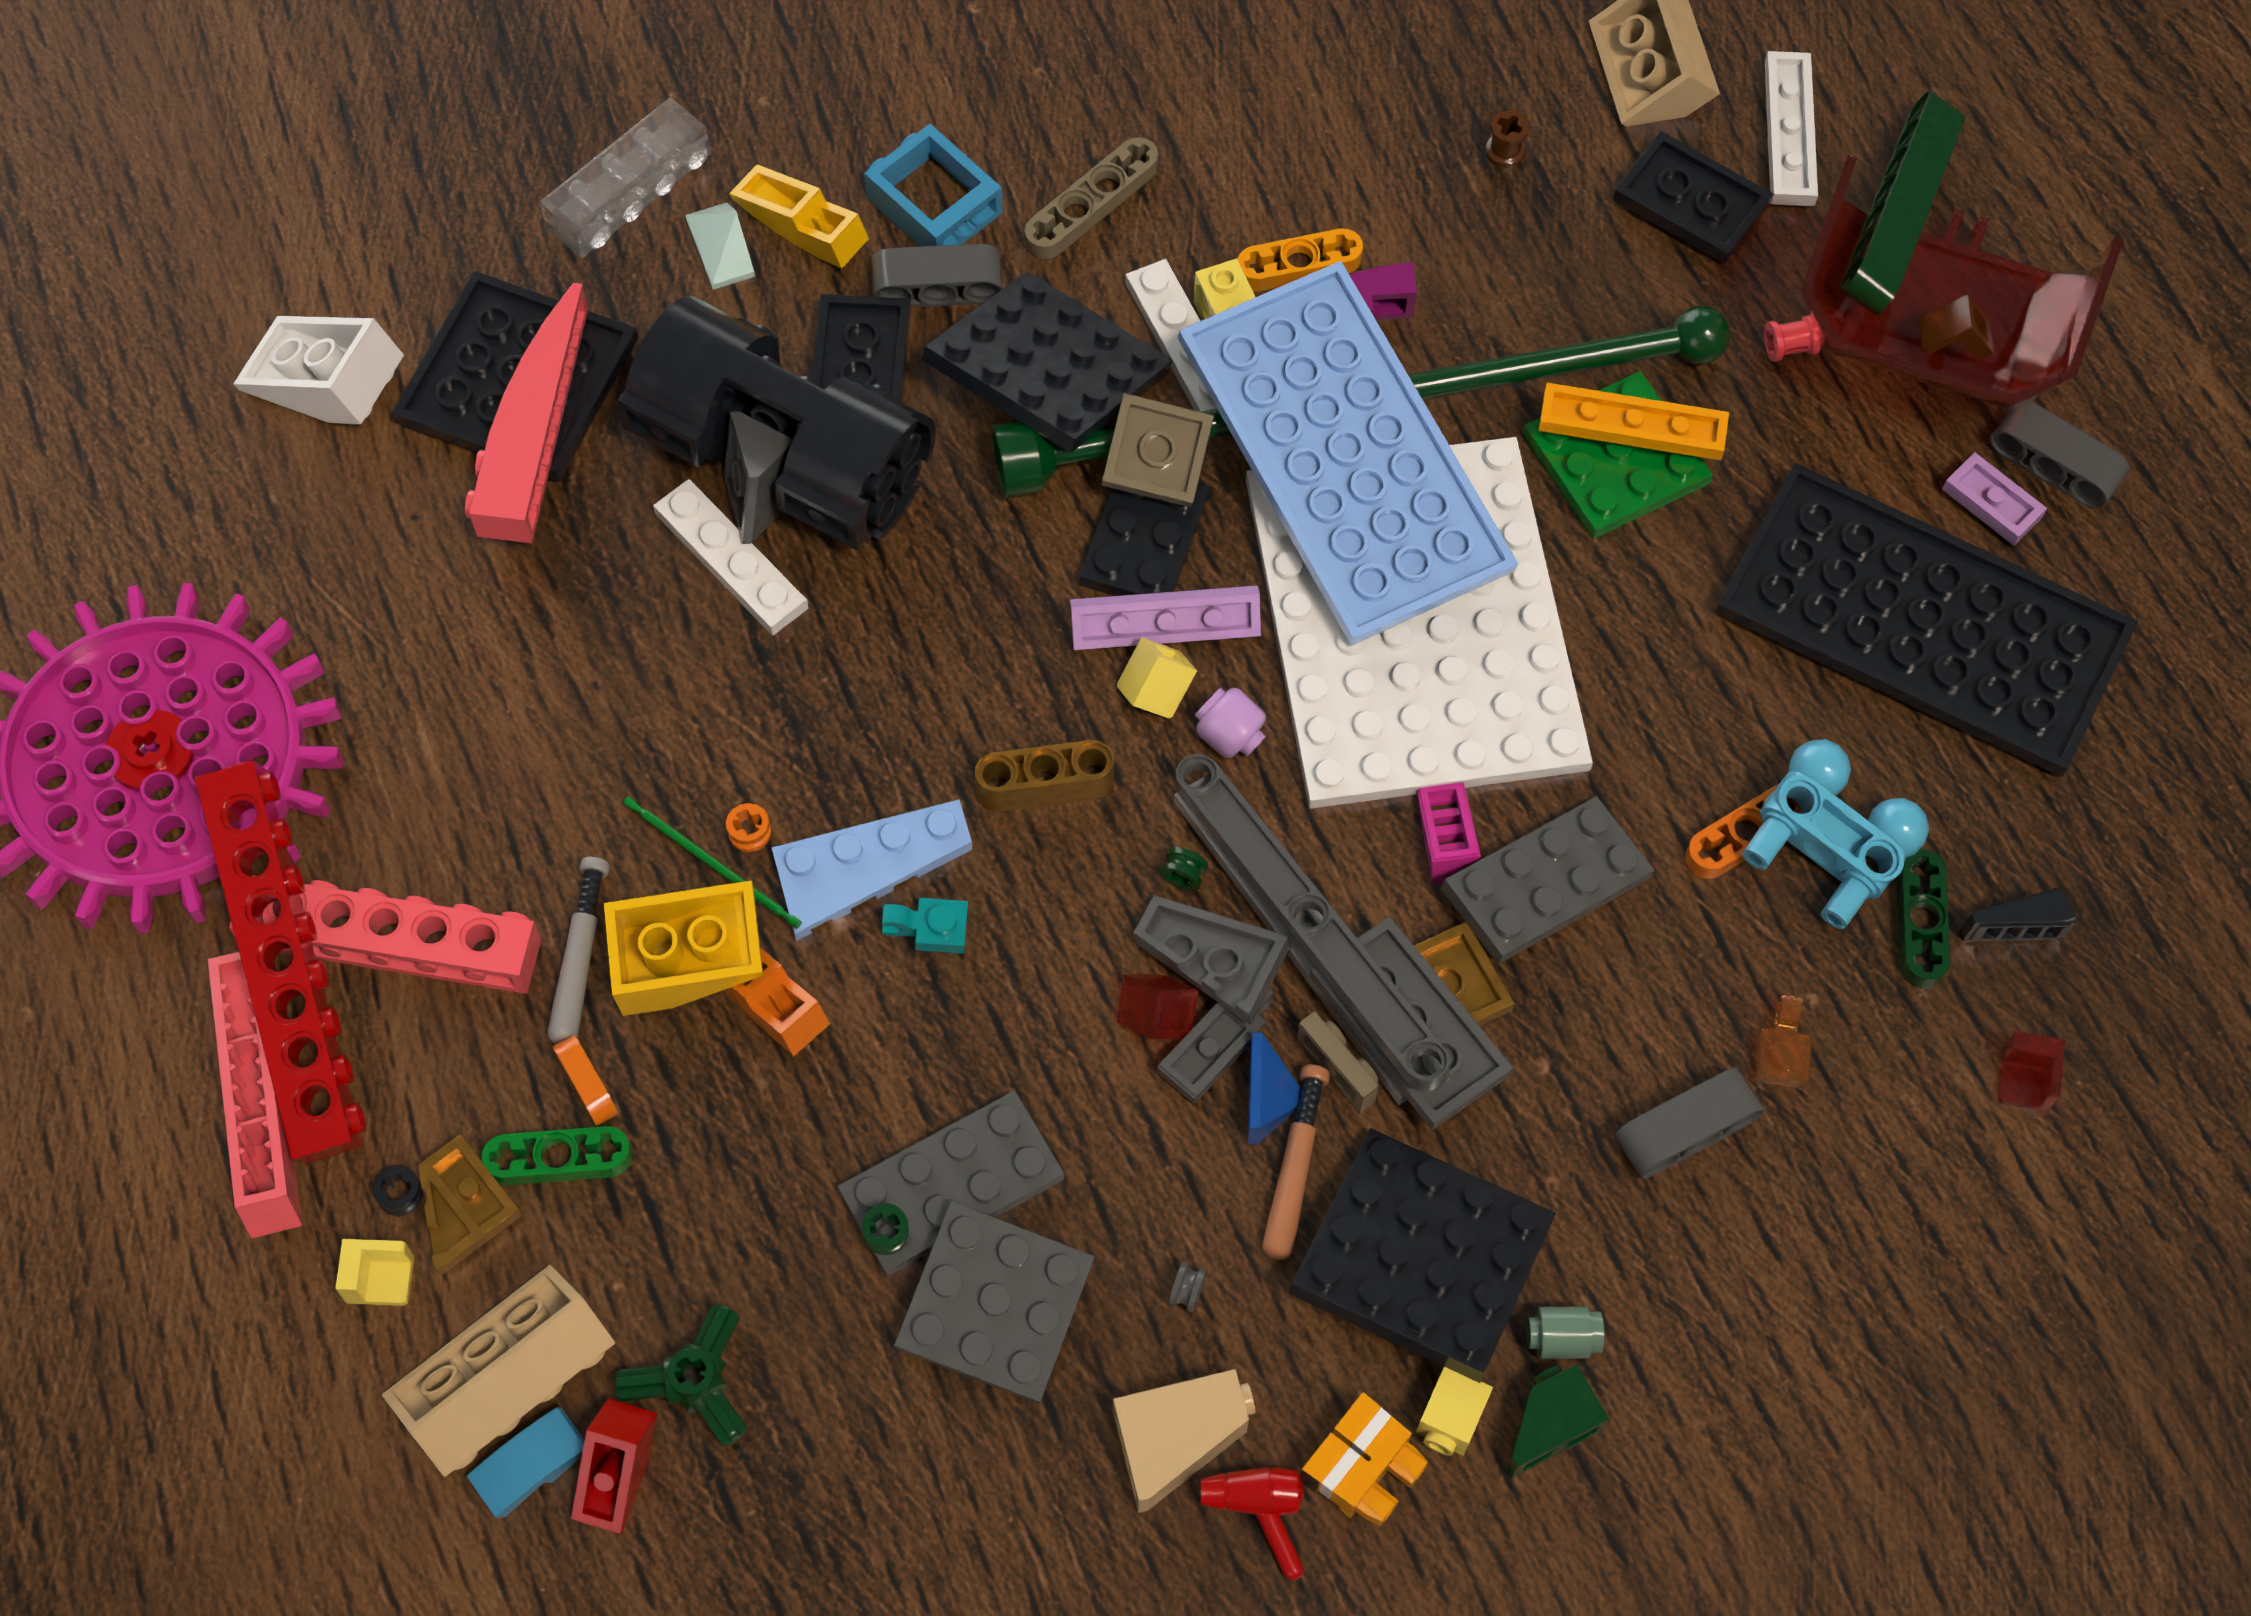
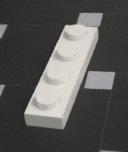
(1791, 128)
(1167, 312)
(736, 565)

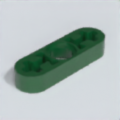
(1911, 936)

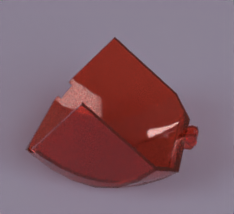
(2035, 315)

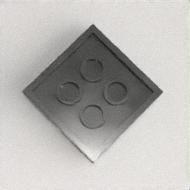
(994, 1302)

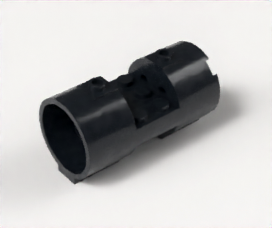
(851, 443)

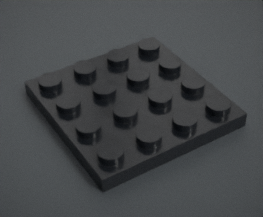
(477, 353)
(1047, 361)
(1423, 1254)

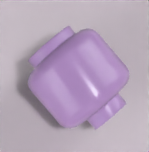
(1231, 723)

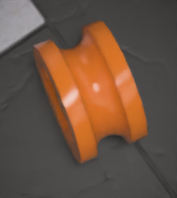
(740, 838)

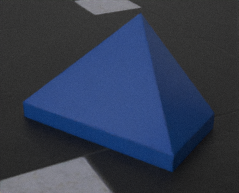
(1271, 1090)

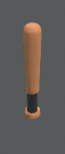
(1290, 1188)

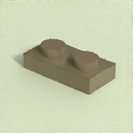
(1327, 1048)

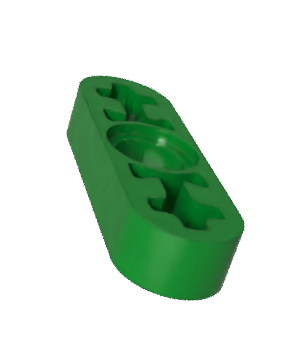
(573, 1170)

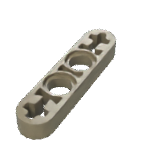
(1087, 194)

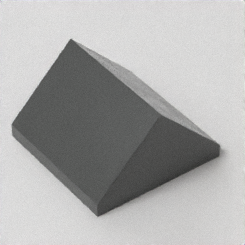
(751, 468)

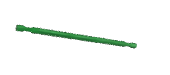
(709, 860)

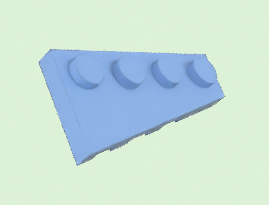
(849, 866)

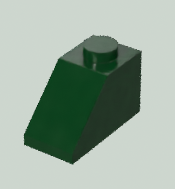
(1555, 1418)

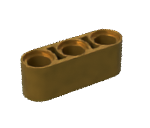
(1026, 791)

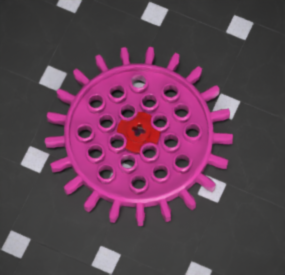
(148, 750)

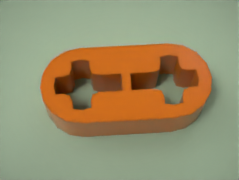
(585, 1080)

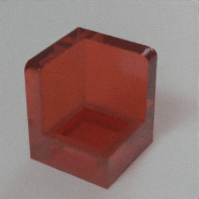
(1157, 1006)
(2031, 1071)

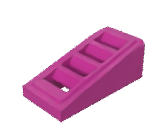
(1449, 858)

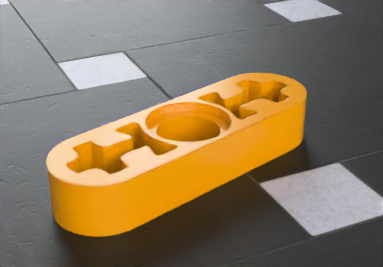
(1310, 245)

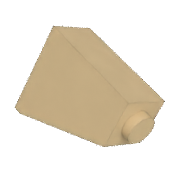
(1179, 1430)

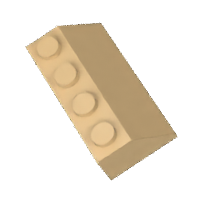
(498, 1370)

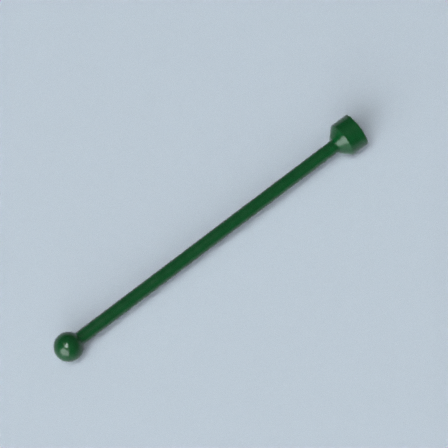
(1698, 336)

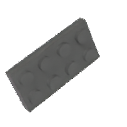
(1547, 880)
(1473, 1058)
(979, 1162)

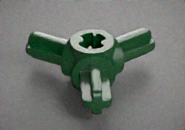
(705, 1360)

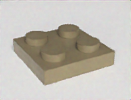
(1157, 450)

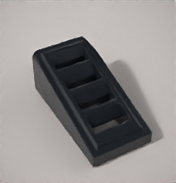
(2028, 918)

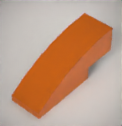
(780, 1006)

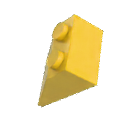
(681, 946)

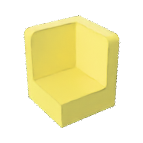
(1156, 678)
(374, 1272)

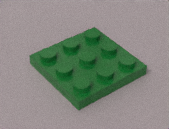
(1614, 481)

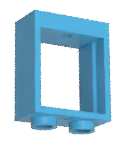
(957, 222)

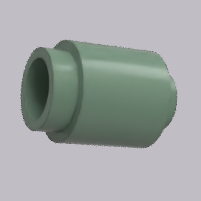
(1565, 1332)

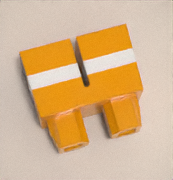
(1358, 1457)

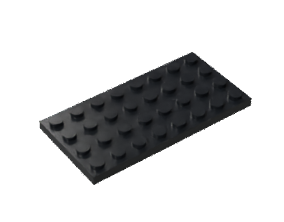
(1927, 618)

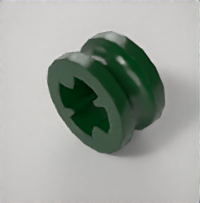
(1183, 868)
(882, 1244)

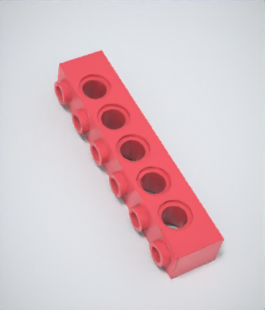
(502, 966)

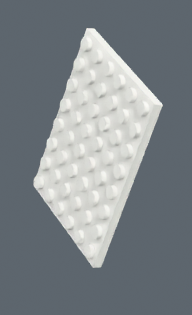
(1444, 697)

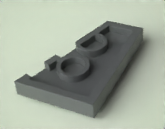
(1214, 953)

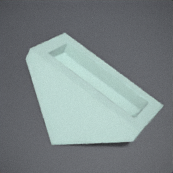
(721, 245)

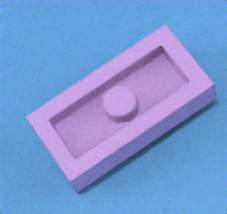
(1994, 498)

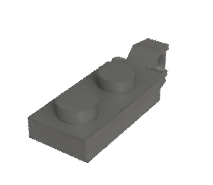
(1210, 1049)

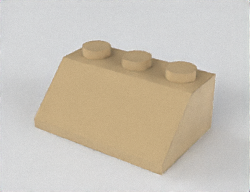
(1653, 59)

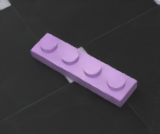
(1166, 617)

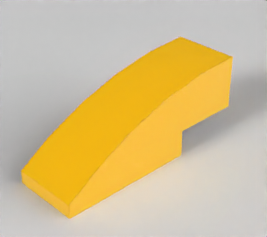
(801, 215)

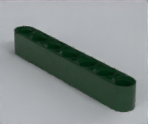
(1902, 203)

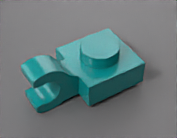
(936, 925)

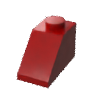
(613, 1465)

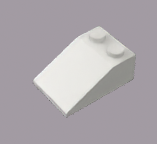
(322, 366)

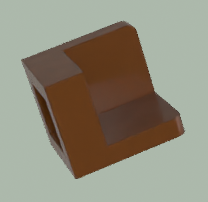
(1957, 322)

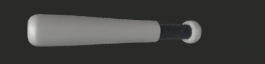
(574, 971)

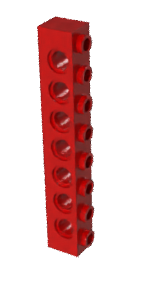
(224, 799)

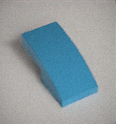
(528, 1461)

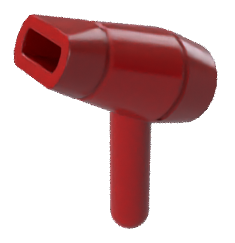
(1268, 1496)

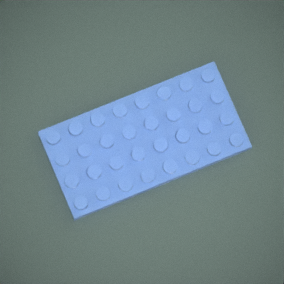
(1347, 452)

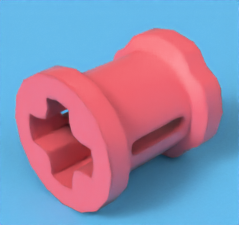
(1790, 338)

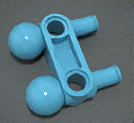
(1834, 832)

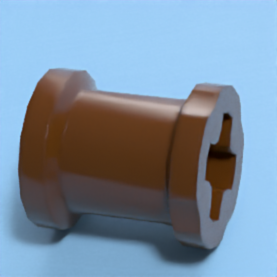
(1508, 133)

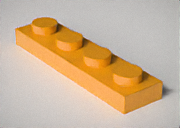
(1634, 421)

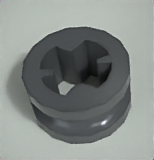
(1187, 1287)

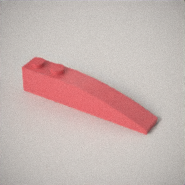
(526, 428)
(257, 1144)

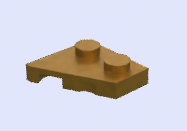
(462, 1203)

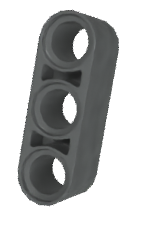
(938, 274)
(2060, 454)
(1689, 1123)

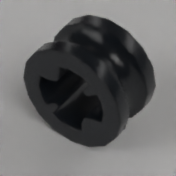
(387, 1178)

